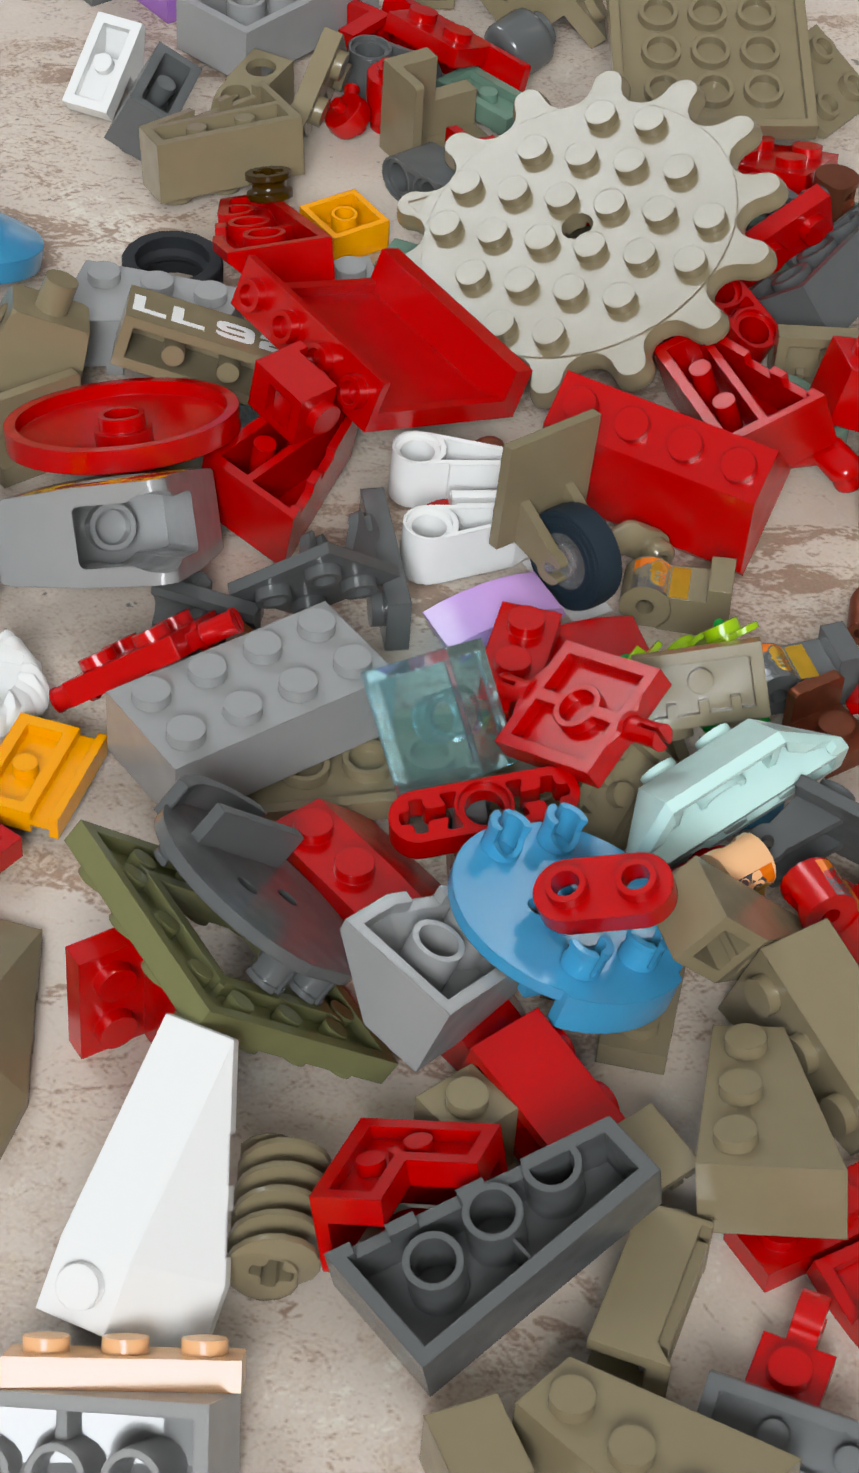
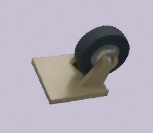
(547, 515)

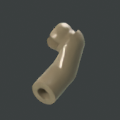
(641, 539)

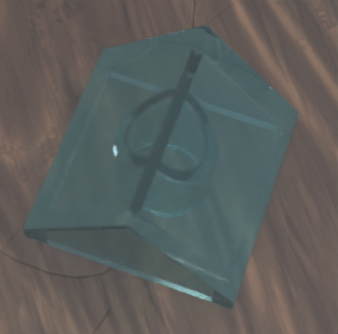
(438, 716)

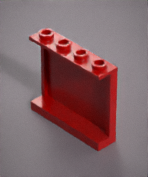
(389, 344)

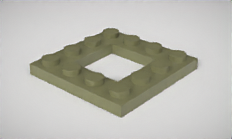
(150, 910)

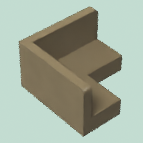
(417, 110)

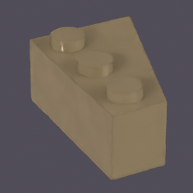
(213, 150)

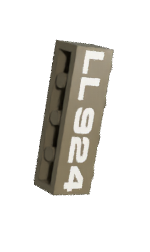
(187, 341)

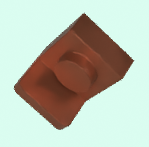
(817, 707)

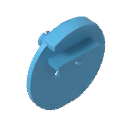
(598, 978)

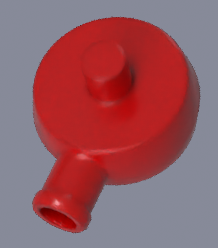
(348, 113)

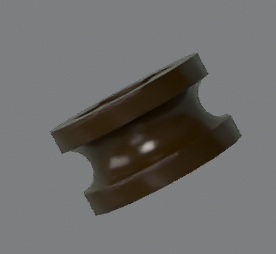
(269, 184)

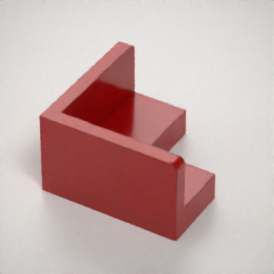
(396, 1164)

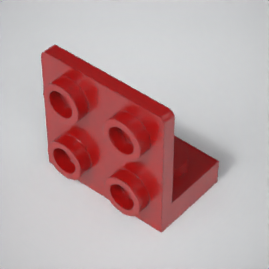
(110, 994)

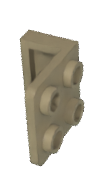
(834, 84)

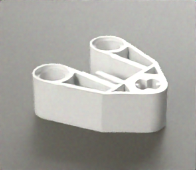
(449, 539)

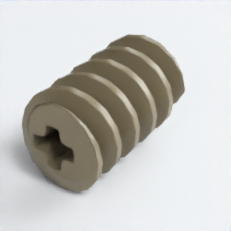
(272, 1218)

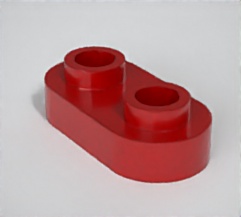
(602, 893)

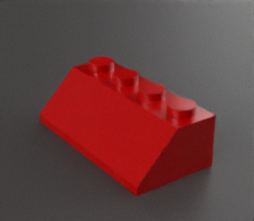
(675, 472)

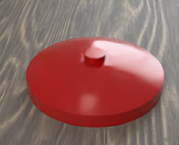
(122, 426)

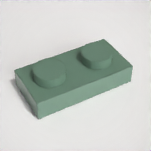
(493, 97)

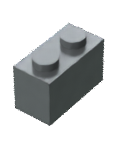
(156, 93)

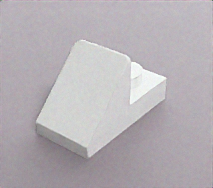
(106, 66)

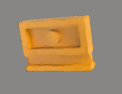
(46, 772)

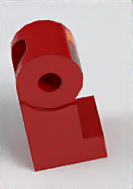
(820, 893)

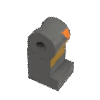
(808, 659)

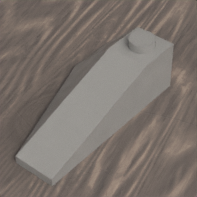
(419, 975)
(119, 1432)

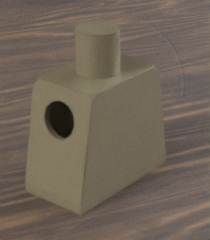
(42, 330)

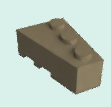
(812, 992)
(764, 1142)
(602, 1424)

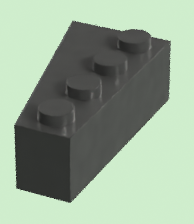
(484, 1260)

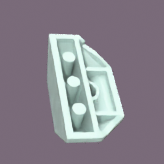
(725, 786)

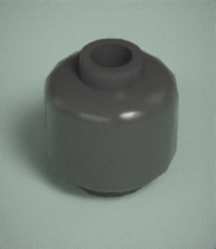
(524, 35)

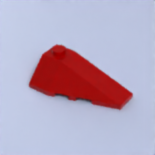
(277, 236)

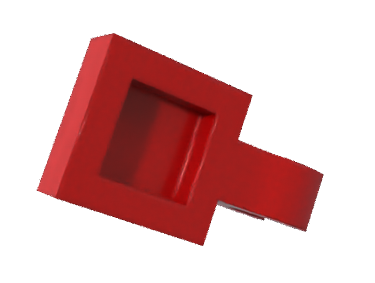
(793, 1362)

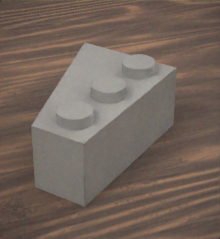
(105, 291)

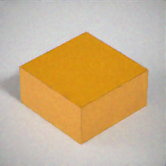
(351, 221)

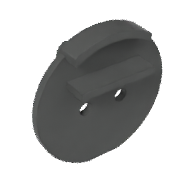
(243, 875)

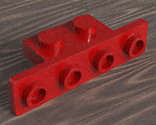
(455, 45)

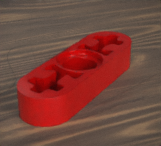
(500, 789)

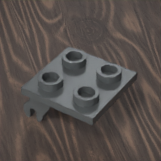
(321, 571)
(813, 824)

